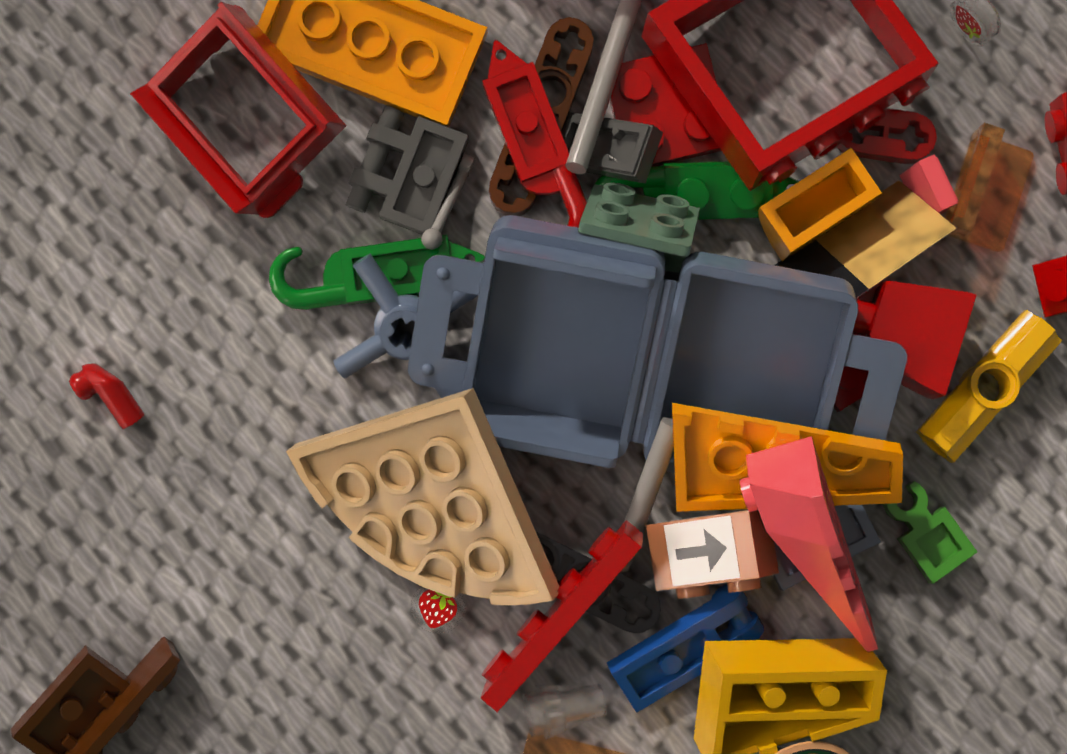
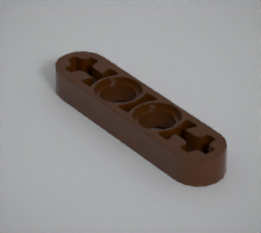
(549, 51)

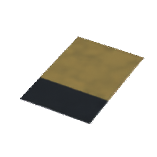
(874, 240)

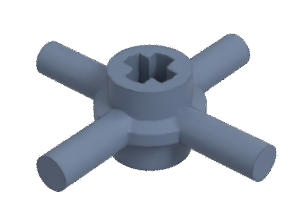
(391, 309)

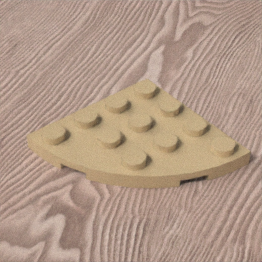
(432, 500)

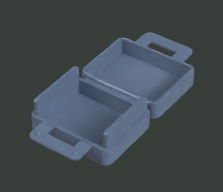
(592, 345)

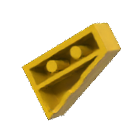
(784, 691)

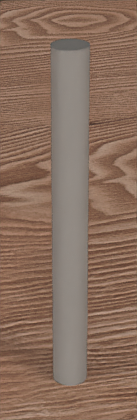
(602, 86)

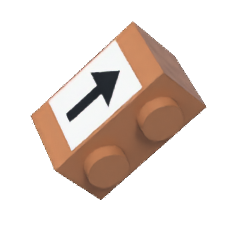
(711, 551)

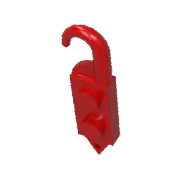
(531, 130)

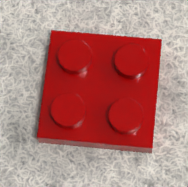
(650, 97)

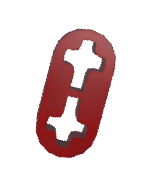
(893, 149)

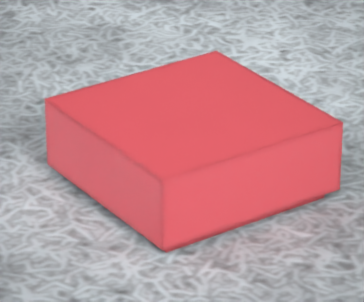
(930, 183)

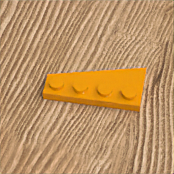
(714, 448)

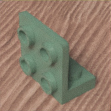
(641, 220)

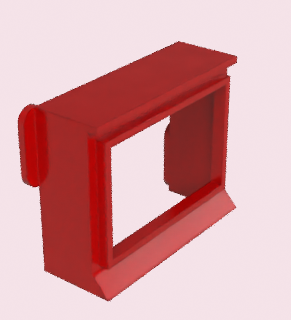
(282, 176)

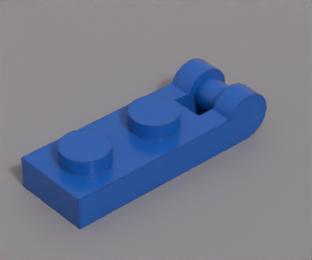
(676, 651)

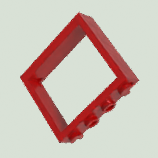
(665, 37)

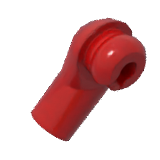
(111, 390)

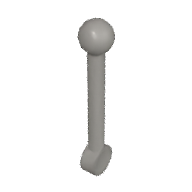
(432, 237)

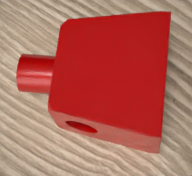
(925, 323)

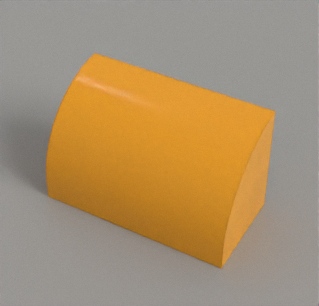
(817, 204)

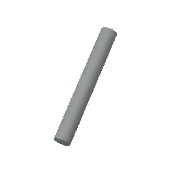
(651, 478)

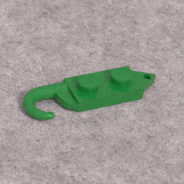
(709, 186)
(399, 261)

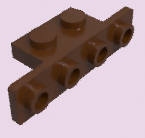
(93, 702)

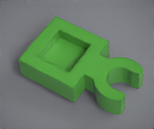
(933, 539)

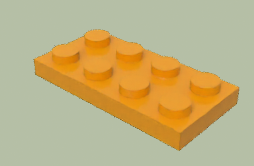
(380, 49)

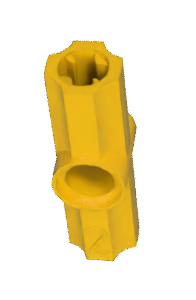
(1012, 363)

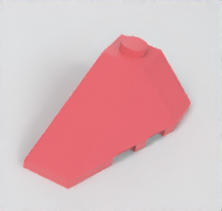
(803, 521)

